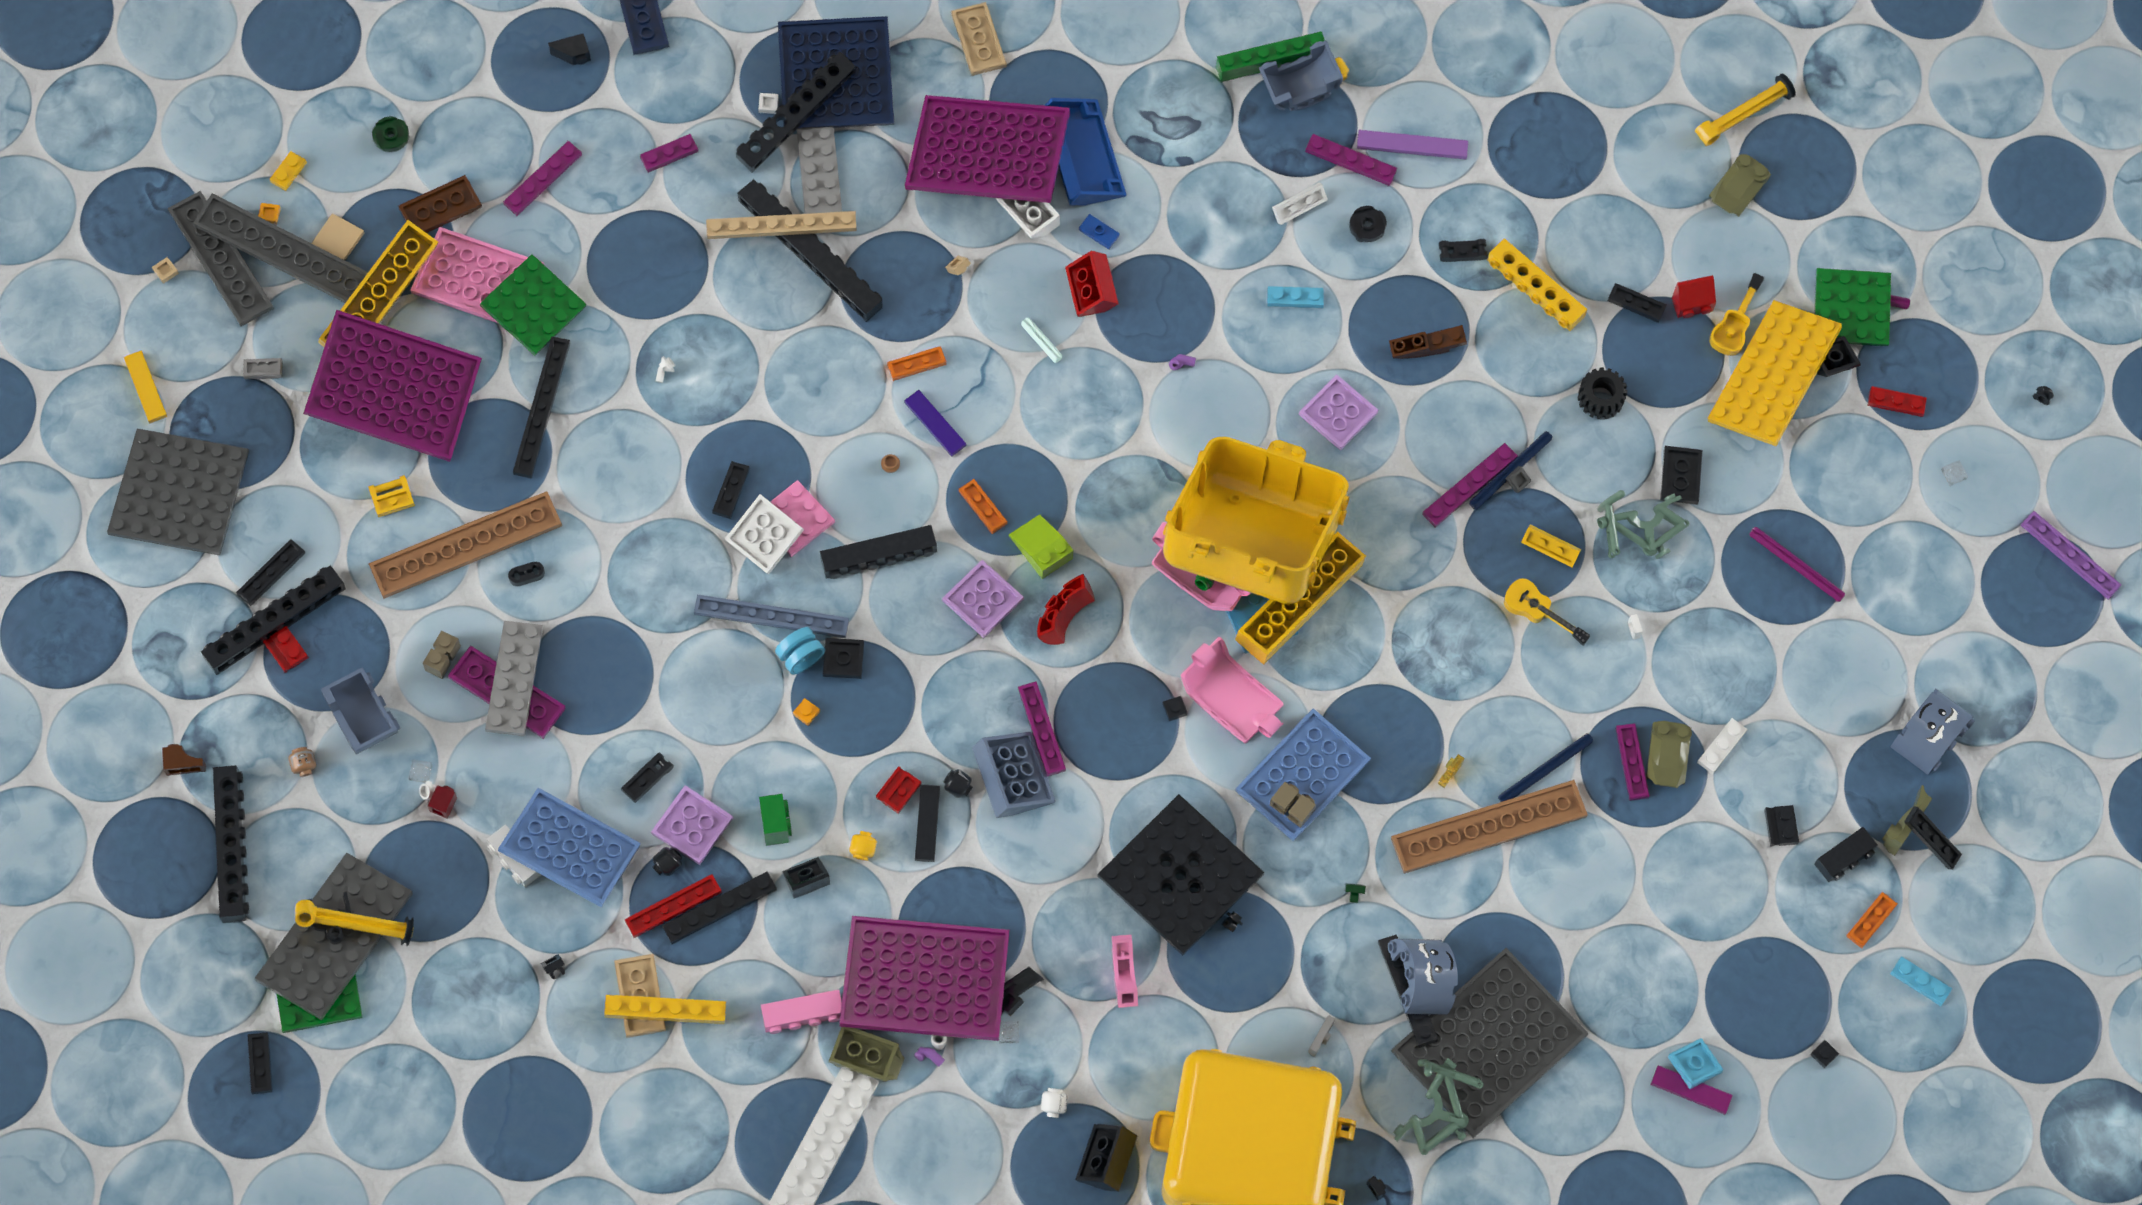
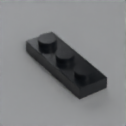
(1636, 302)
(731, 490)
(259, 1063)

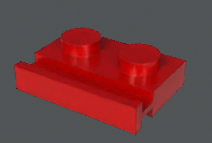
(285, 649)
(898, 789)

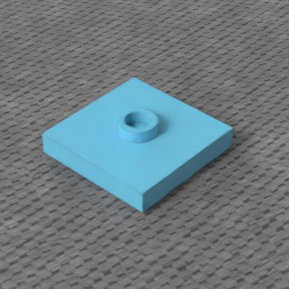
(1695, 1063)

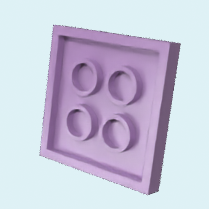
(1338, 412)
(982, 598)
(692, 825)

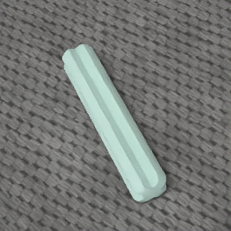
(1041, 340)

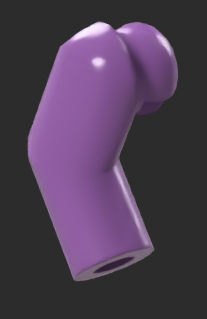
(1181, 360)
(929, 1053)

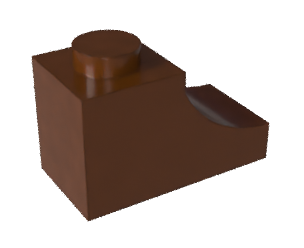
(178, 762)

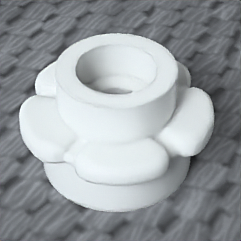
(426, 790)

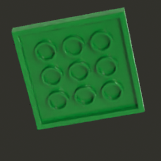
(1856, 301)
(533, 304)
(345, 1008)

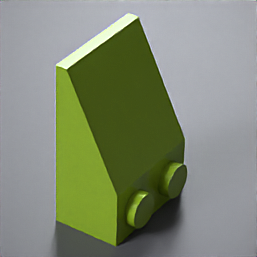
(1042, 546)

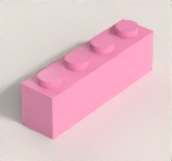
(802, 1011)

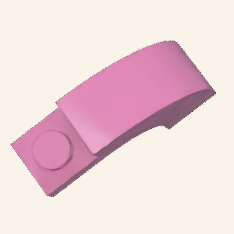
(1124, 971)

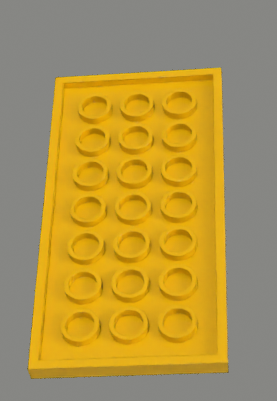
(1774, 373)

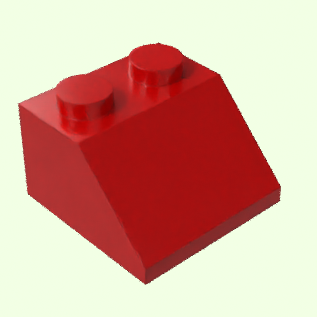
(1694, 297)

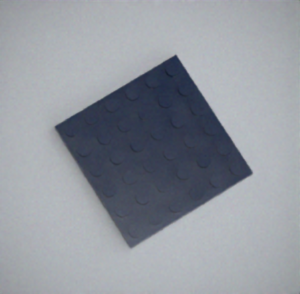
(866, 95)

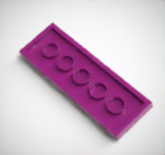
(476, 674)

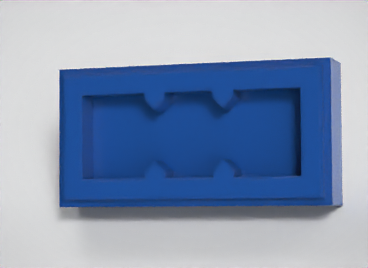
(1099, 231)

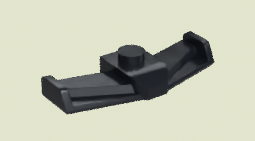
(1017, 986)

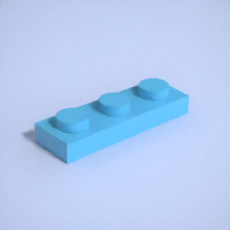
(1295, 297)
(1921, 981)

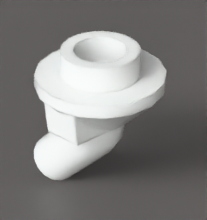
(665, 365)

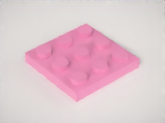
(806, 512)

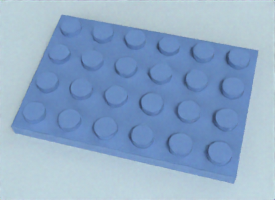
(1311, 758)
(569, 847)

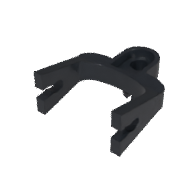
(330, 929)

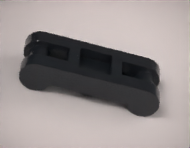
(1463, 250)

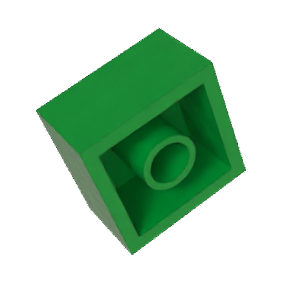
(774, 818)

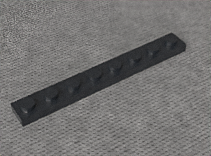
(541, 407)

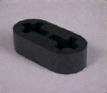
(526, 573)

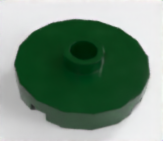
(388, 126)

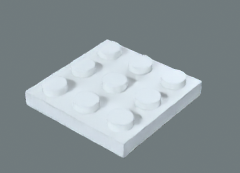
(764, 534)

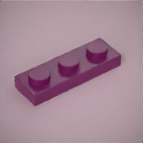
(669, 153)

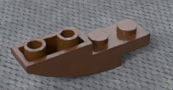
(1428, 344)

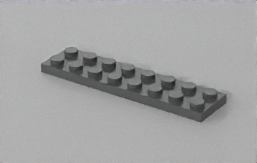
(222, 263)

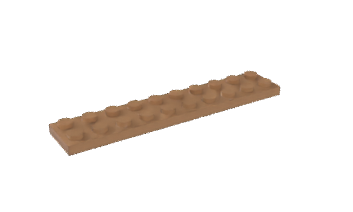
(465, 544)
(1489, 826)

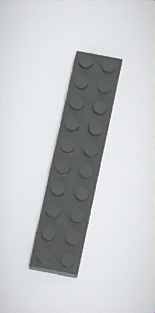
(279, 248)

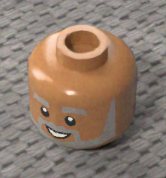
(302, 761)

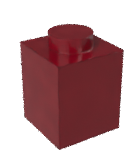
(442, 801)

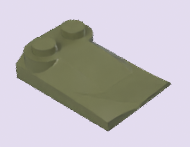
(1740, 184)
(1668, 753)
(1897, 834)
(867, 1054)

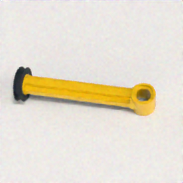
(1710, 131)
(352, 921)

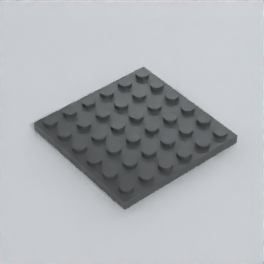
(178, 492)

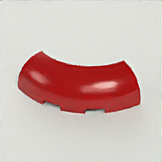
(1062, 609)

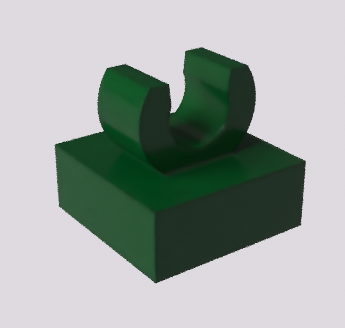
(1354, 890)

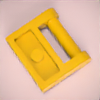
(394, 500)

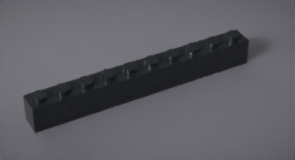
(815, 254)

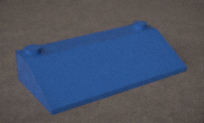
(1087, 155)

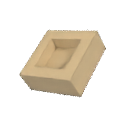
(958, 265)
(165, 270)

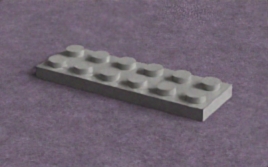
(819, 170)
(514, 678)

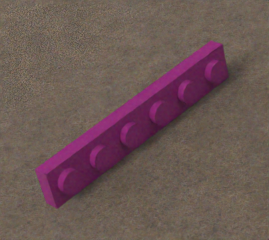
(1469, 485)

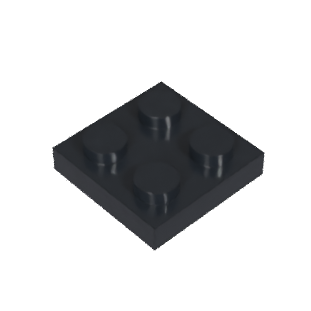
(843, 658)

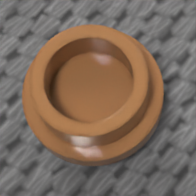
(890, 463)

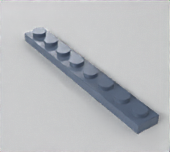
(770, 616)

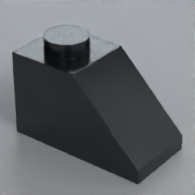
(571, 49)

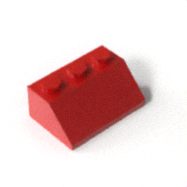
(1091, 284)

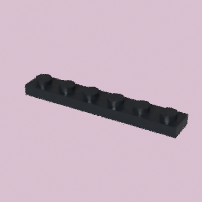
(719, 907)
(1420, 1023)

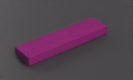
(1632, 762)
(1700, 1094)

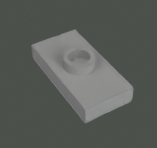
(262, 368)
(1322, 1036)

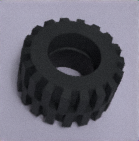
(1595, 405)

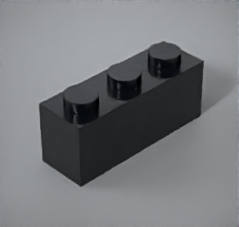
(1846, 855)

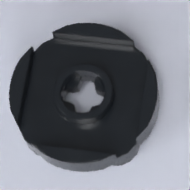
(1373, 216)

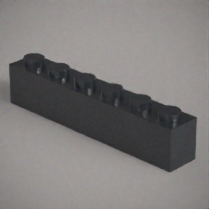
(878, 552)

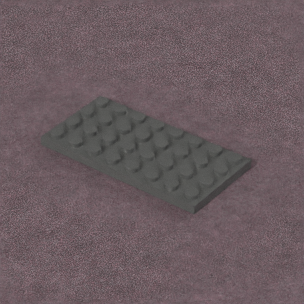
(311, 968)

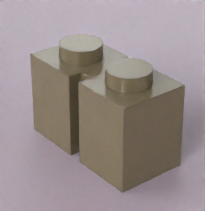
(436, 660)
(1286, 797)

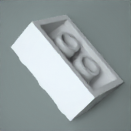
(1033, 217)

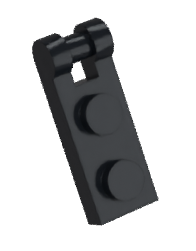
(646, 777)

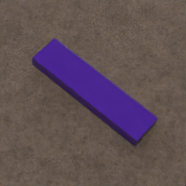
(935, 423)

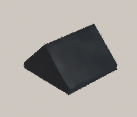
(1839, 358)
(806, 877)

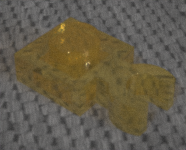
(1452, 767)

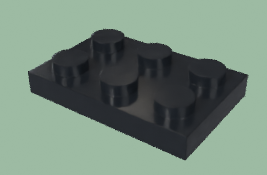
(1681, 474)

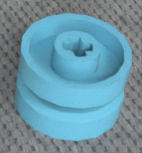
(800, 650)

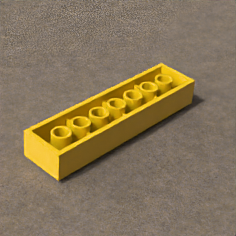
(389, 275)
(1279, 621)

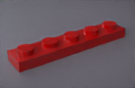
(673, 906)

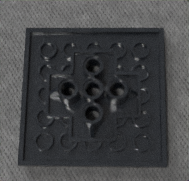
(1180, 836)

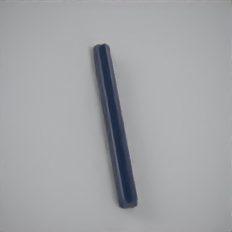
(1500, 479)
(1546, 768)

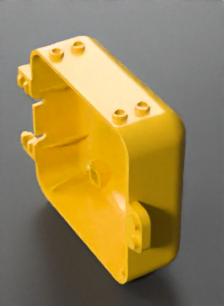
(1255, 518)
(1250, 1133)

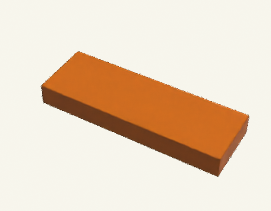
(916, 363)
(983, 506)
(1871, 920)

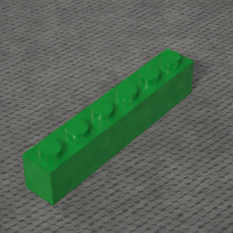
(1248, 61)

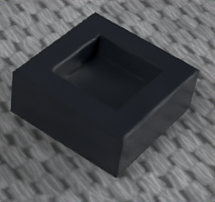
(1175, 708)
(1824, 1054)
(1377, 1187)

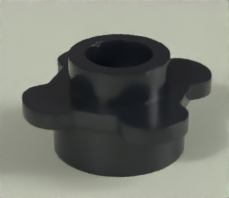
(2043, 395)

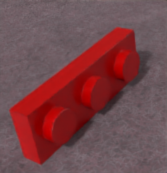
(1896, 401)

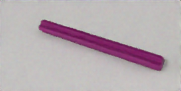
(1797, 564)

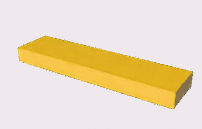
(145, 386)

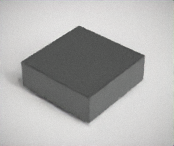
(1518, 479)

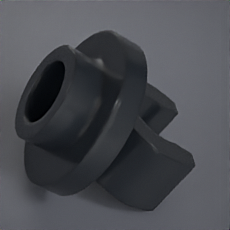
(1232, 921)

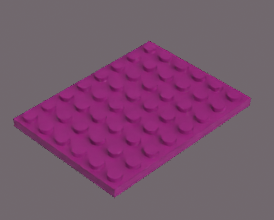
(987, 148)
(392, 385)
(924, 978)

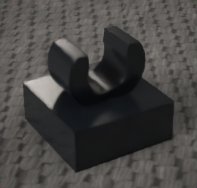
(553, 964)

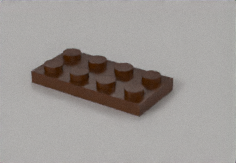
(441, 205)

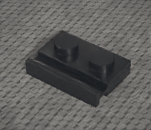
(1781, 825)

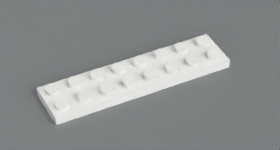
(825, 1139)

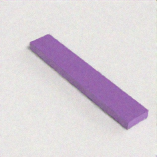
(1412, 144)
(2070, 555)

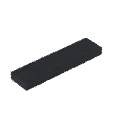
(270, 572)
(927, 823)
(1933, 837)

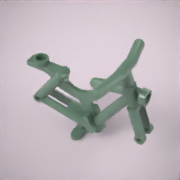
(1648, 544)
(1456, 1119)

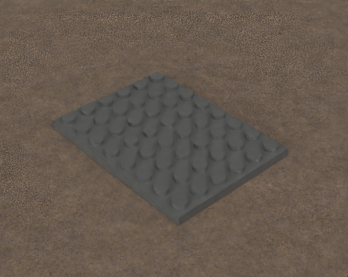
(1497, 1031)

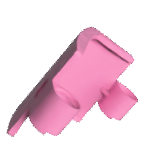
(1218, 597)
(1230, 693)

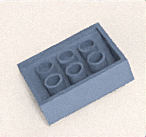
(1013, 773)

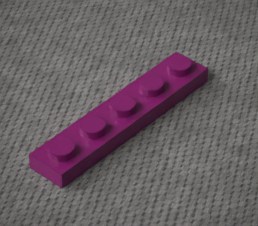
(1351, 159)
(542, 178)
(1041, 728)

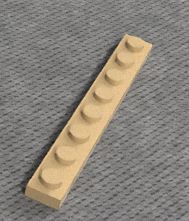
(781, 225)

